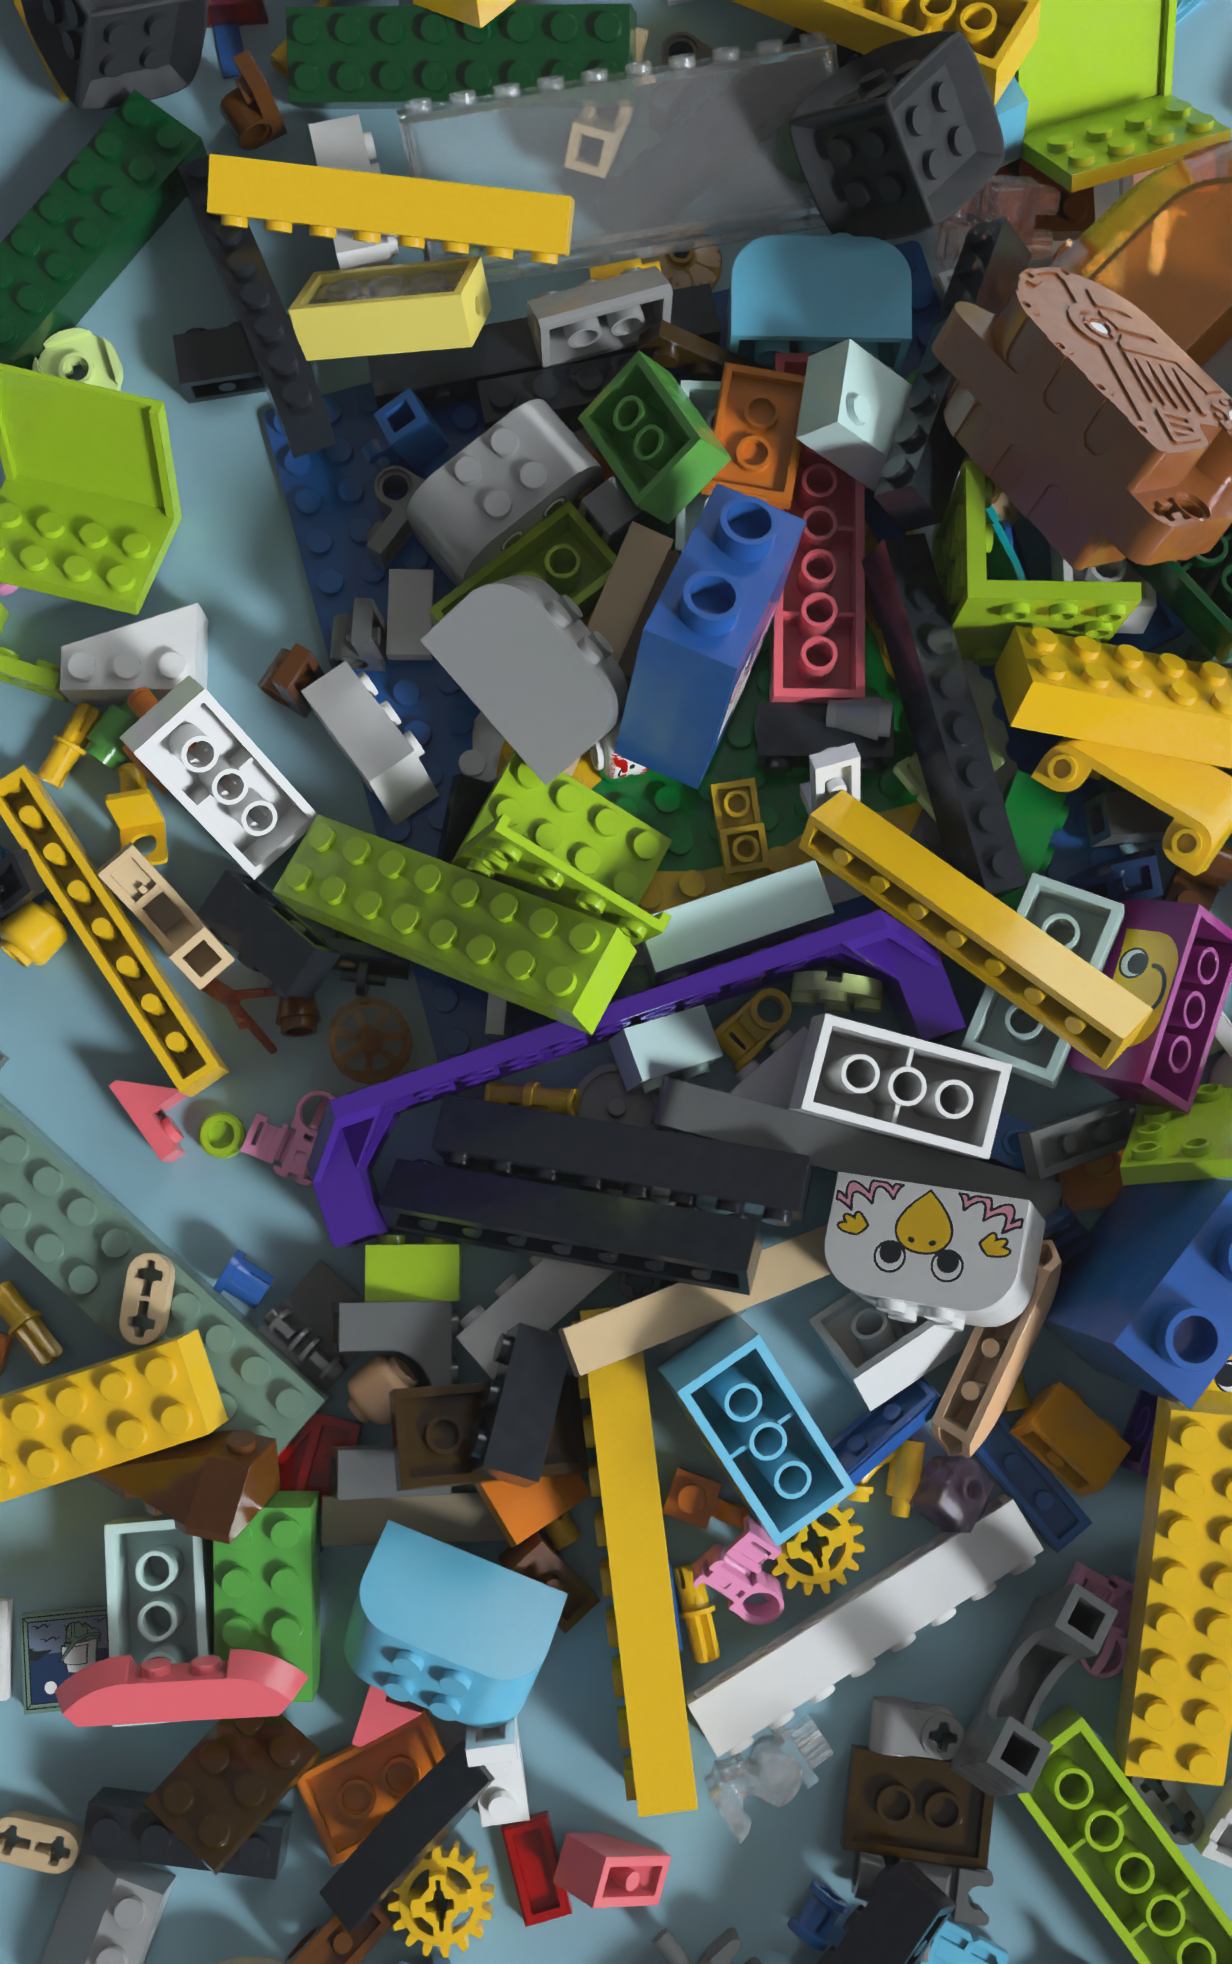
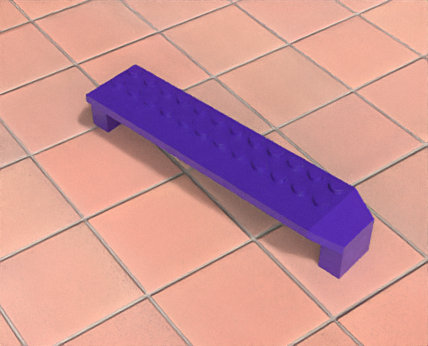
(363, 1120)

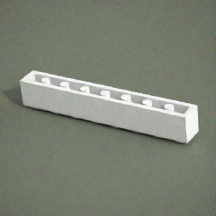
(861, 1626)

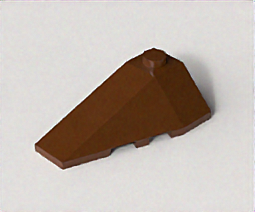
(203, 1484)

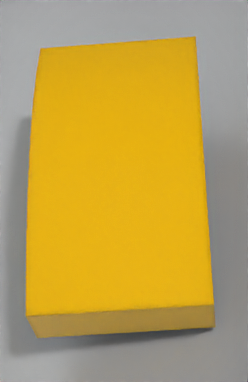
(739, 826)

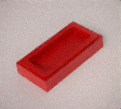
(533, 1865)

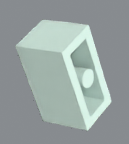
(666, 1048)

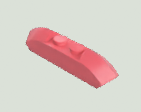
(157, 1691)

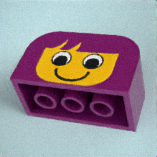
(1182, 968)

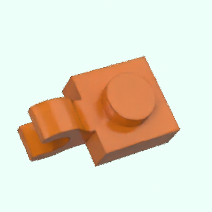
(696, 1499)

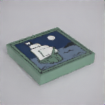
(56, 1647)

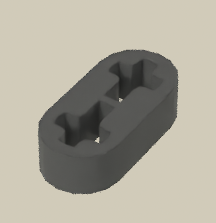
(1172, 1792)

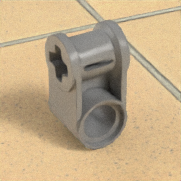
(904, 1729)

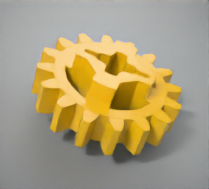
(833, 1536)
(461, 1895)

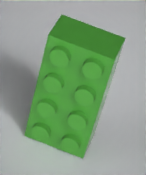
(272, 1586)

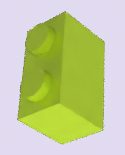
(413, 1270)

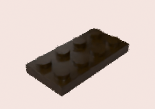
(436, 1428)

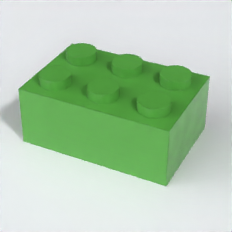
(653, 438)

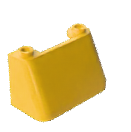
(1186, 790)

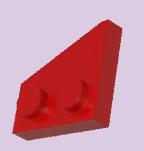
(306, 1459)

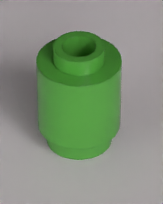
(105, 735)

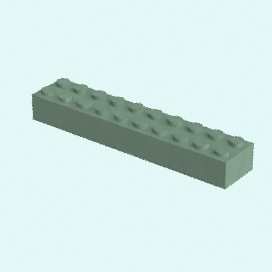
(84, 1247)

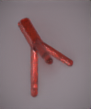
(232, 999)

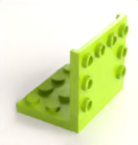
(1105, 93)
(83, 489)
(988, 610)
(567, 848)
(1181, 1145)

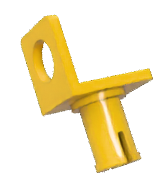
(138, 812)

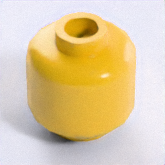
(33, 933)

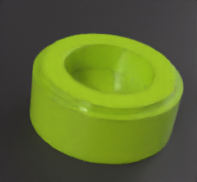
(222, 1135)

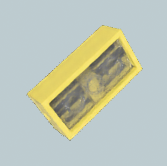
(391, 309)

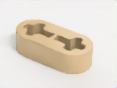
(135, 1297)
(39, 1829)

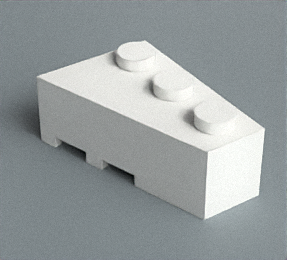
(138, 655)
(371, 740)

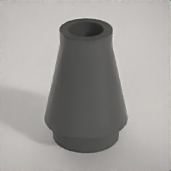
(862, 716)

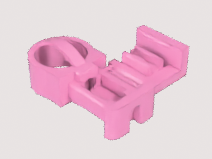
(285, 1144)
(740, 1574)
(1120, 1598)

